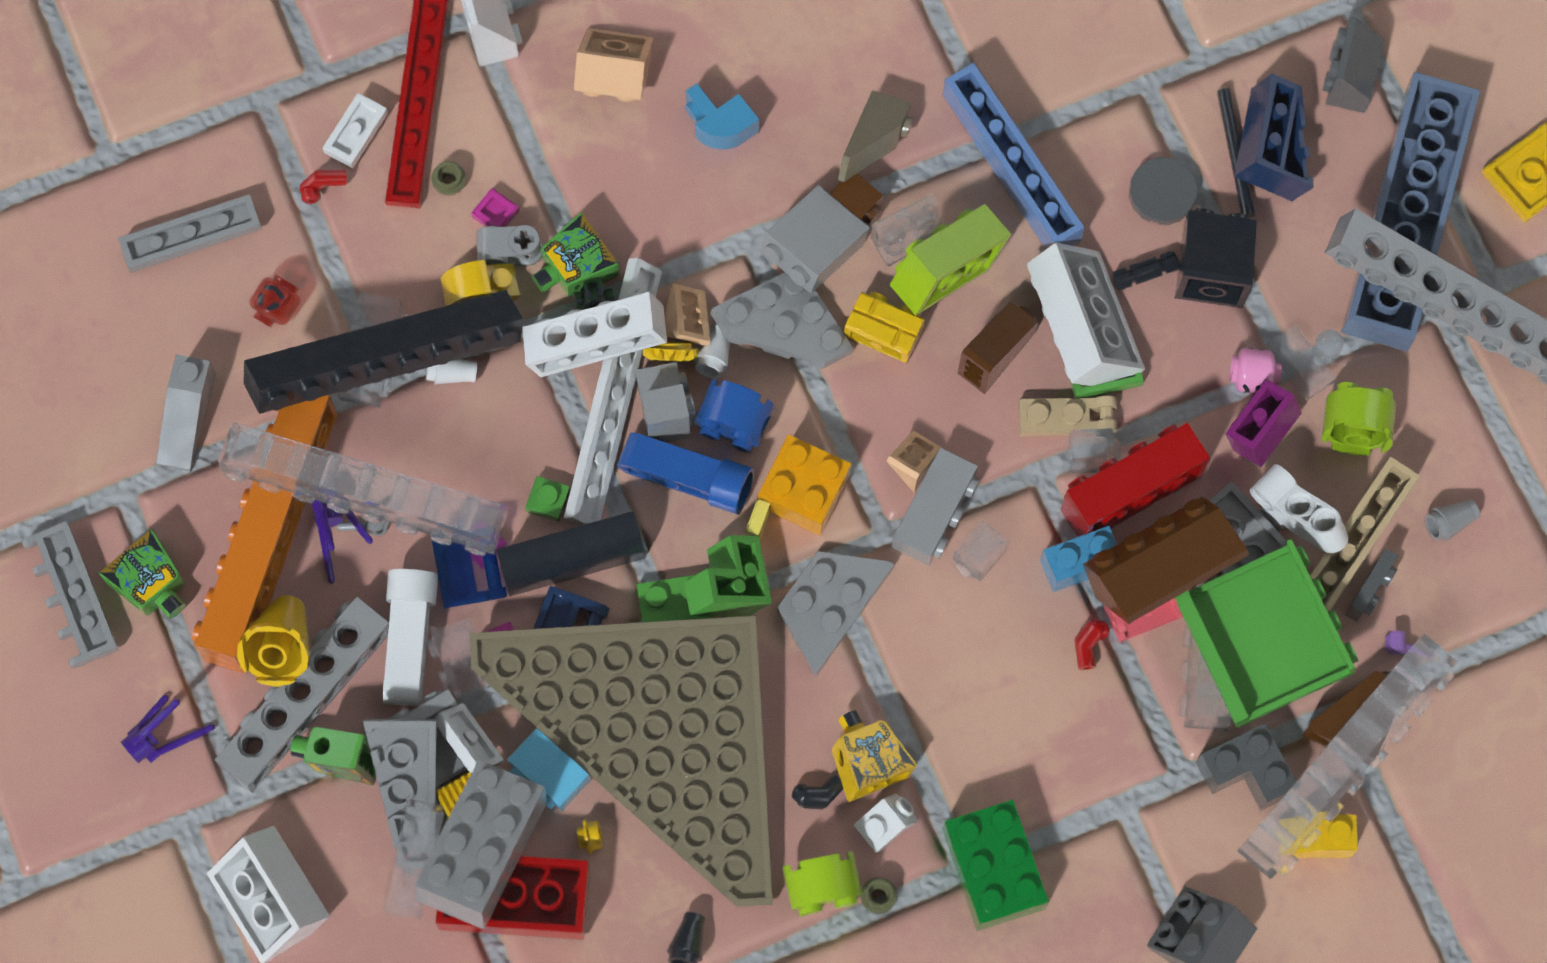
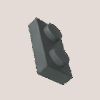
(1381, 574)

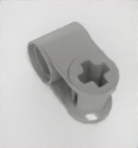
(505, 245)

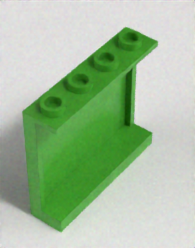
(1267, 634)

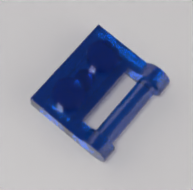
(458, 576)

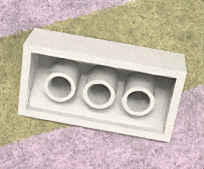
(1084, 315)

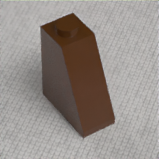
(997, 346)
(1331, 721)

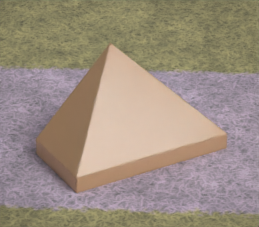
(687, 315)
(913, 459)

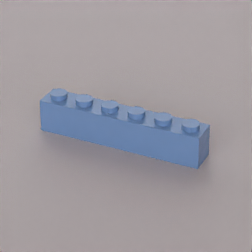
(1012, 158)

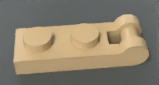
(1062, 415)

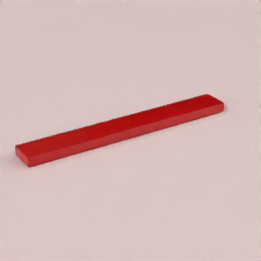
(416, 103)

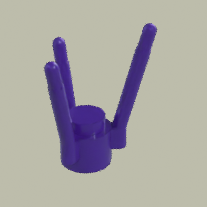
(327, 518)
(141, 740)

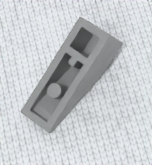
(184, 411)

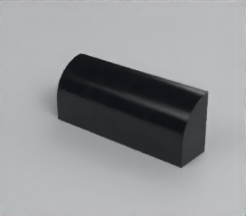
(571, 553)

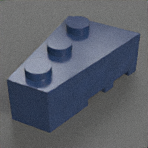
(1273, 140)

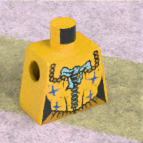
(869, 757)

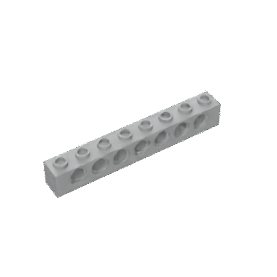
(1444, 281)

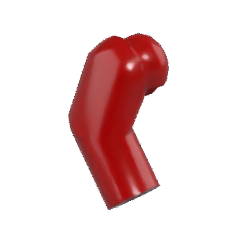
(318, 180)
(1085, 641)

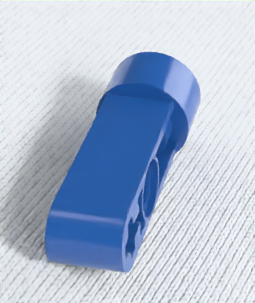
(719, 482)

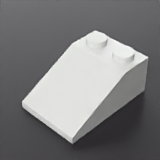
(491, 30)

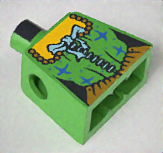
(575, 257)
(146, 577)
(336, 754)

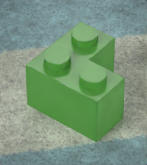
(733, 583)

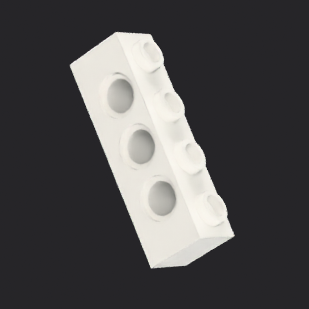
(644, 330)

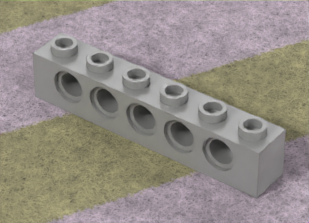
(301, 714)

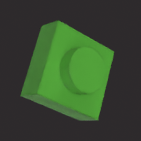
(547, 499)

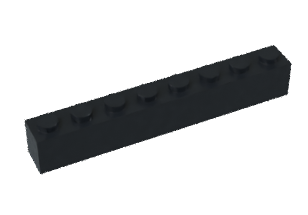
(382, 351)

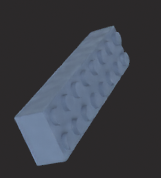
(1414, 198)

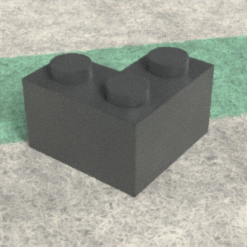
(1251, 758)

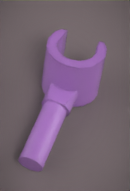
(1396, 643)

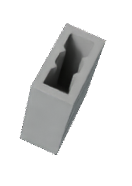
(814, 239)

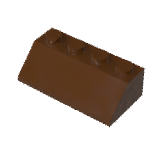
(1164, 559)

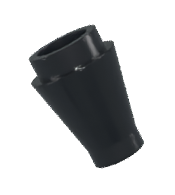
(688, 940)

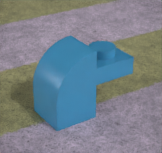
(721, 126)

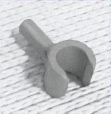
(372, 528)

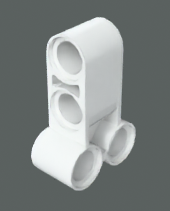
(1299, 511)

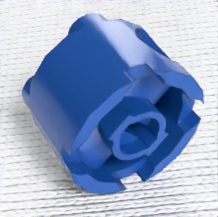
(734, 414)

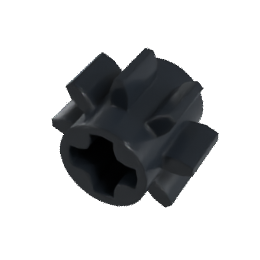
(592, 293)

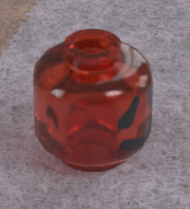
(275, 301)

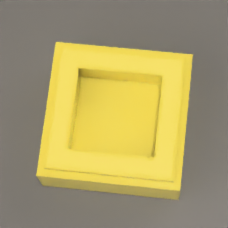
(758, 519)

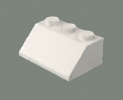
(267, 893)

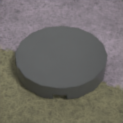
(1163, 190)

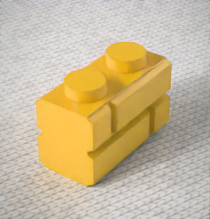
(884, 326)

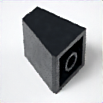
(1216, 258)

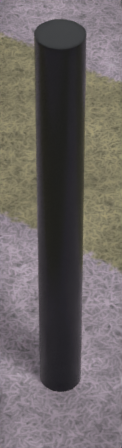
(1233, 144)

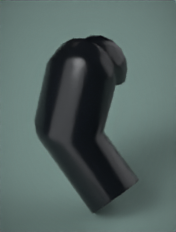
(817, 797)

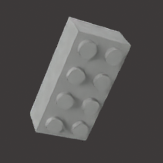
(480, 844)

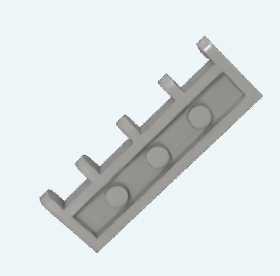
(74, 593)

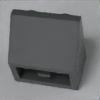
(1353, 66)
(1201, 930)

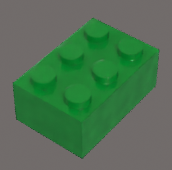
(995, 865)

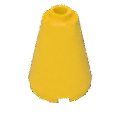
(277, 643)

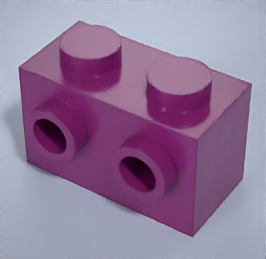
(1263, 423)

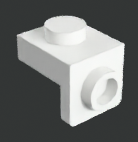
(886, 821)

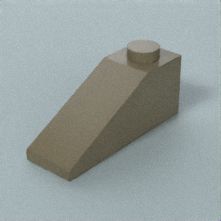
(876, 133)

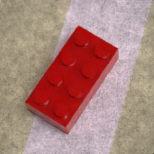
(1135, 481)
(538, 901)

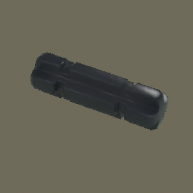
(1145, 270)

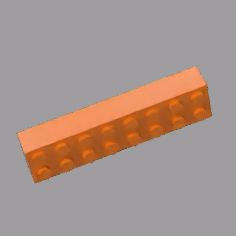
(258, 544)

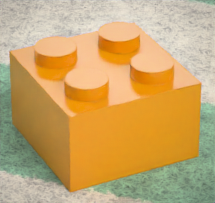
(805, 484)

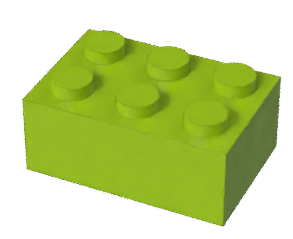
(949, 258)

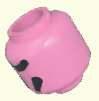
(1253, 368)

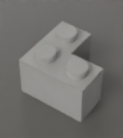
(664, 404)

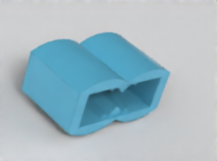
(549, 766)

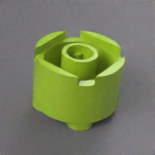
(1359, 419)
(823, 882)

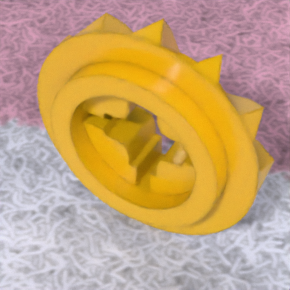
(672, 351)

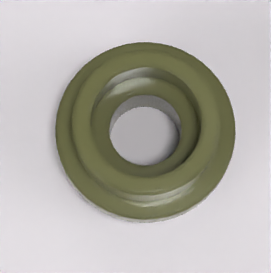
(448, 169)
(883, 885)

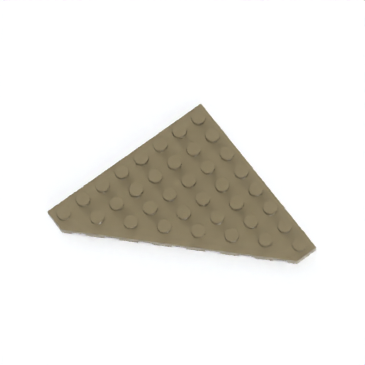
(661, 723)

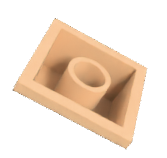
(613, 64)

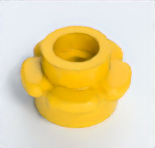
(590, 836)

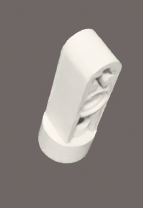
(410, 597)

